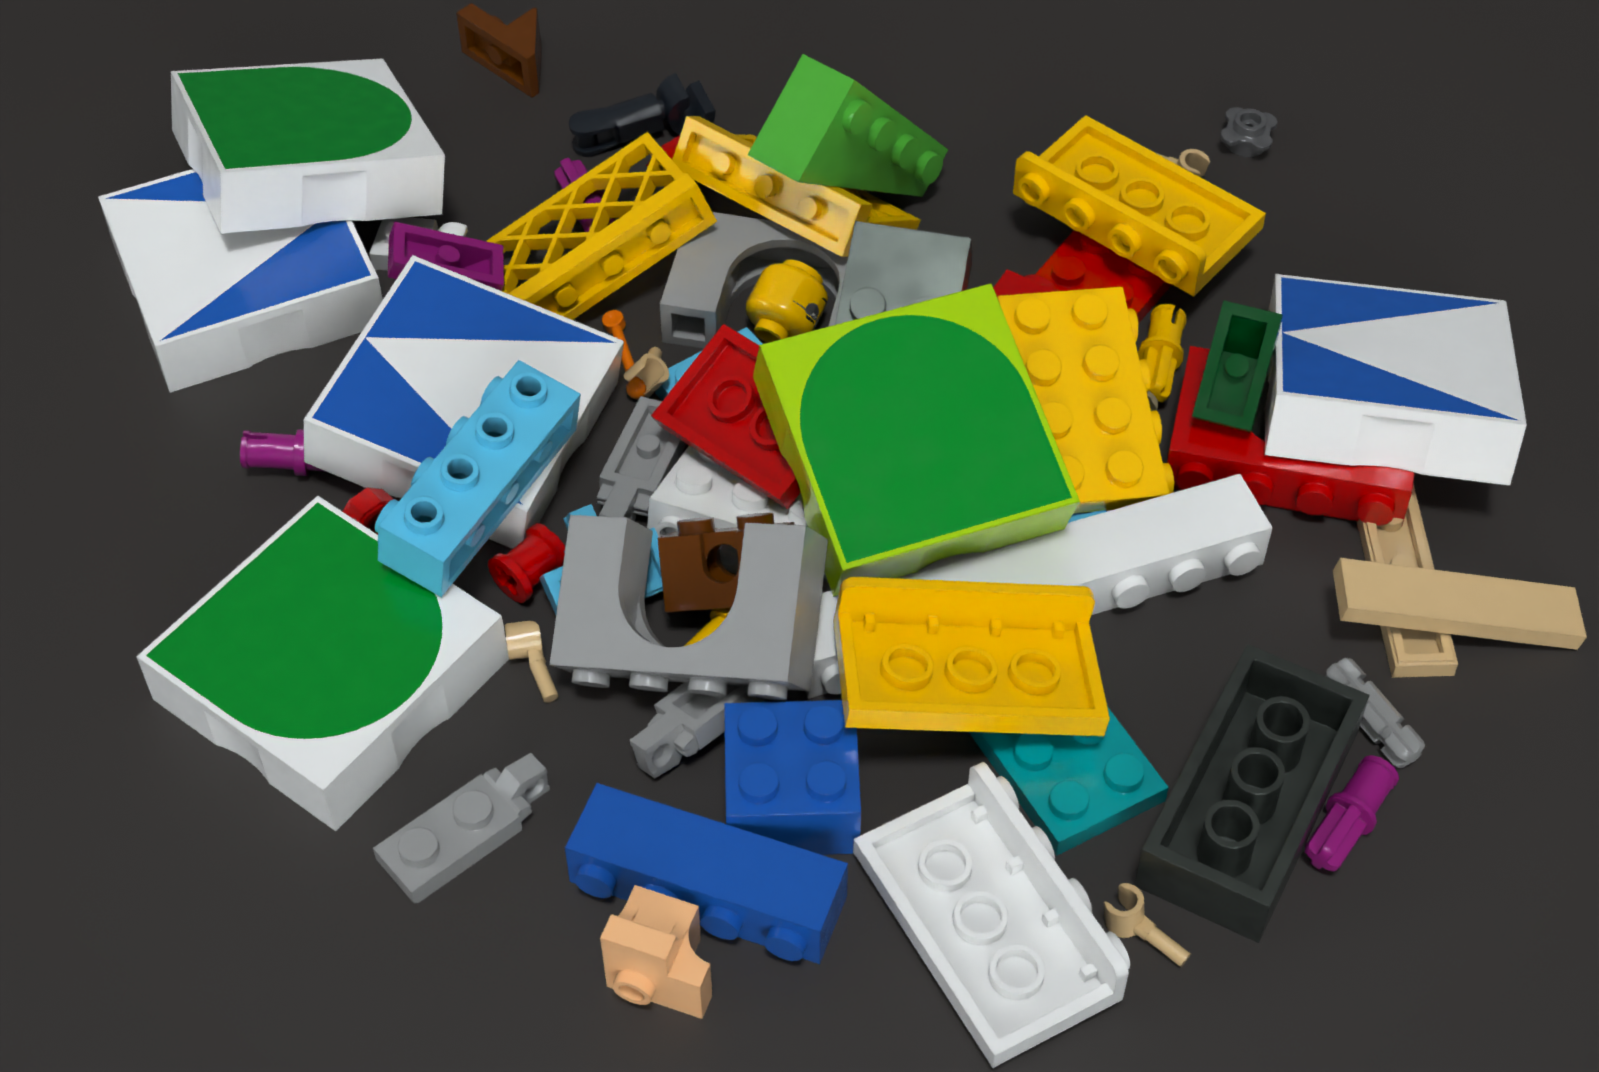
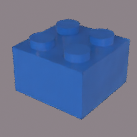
(793, 773)

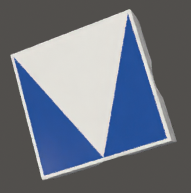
(237, 296)
(428, 365)
(1394, 380)

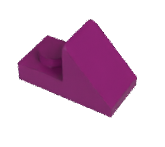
(457, 253)

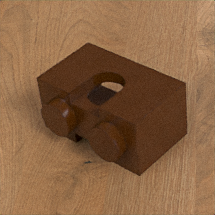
(693, 566)

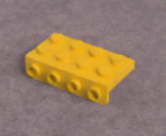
(1138, 204)
(1093, 392)
(968, 657)

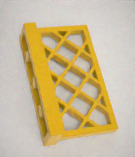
(810, 210)
(606, 254)

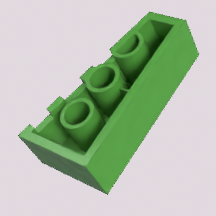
(845, 136)

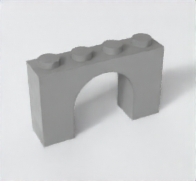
(727, 261)
(759, 645)

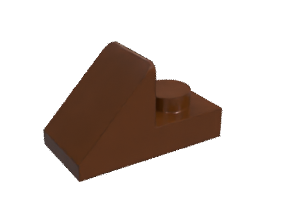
(505, 50)

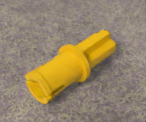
(1163, 349)

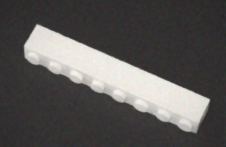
(1117, 554)

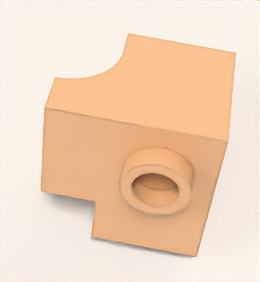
(653, 954)

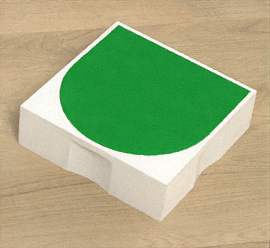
(306, 144)
(323, 662)

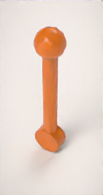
(614, 324)

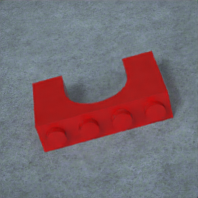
(1211, 452)

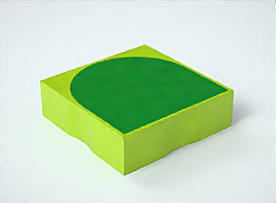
(914, 436)

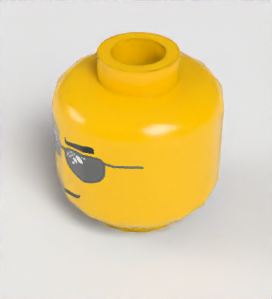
(786, 301)

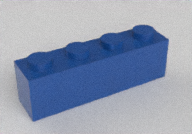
(736, 877)

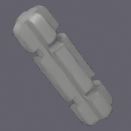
(1380, 717)

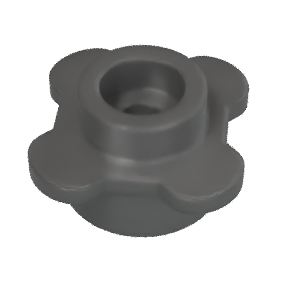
(1248, 131)

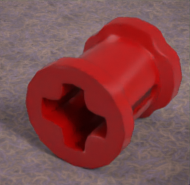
(527, 562)

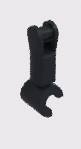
(624, 121)

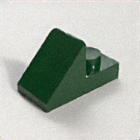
(1237, 366)

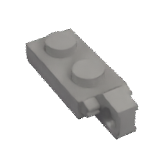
(637, 463)
(682, 727)
(462, 828)

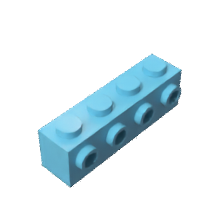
(476, 477)

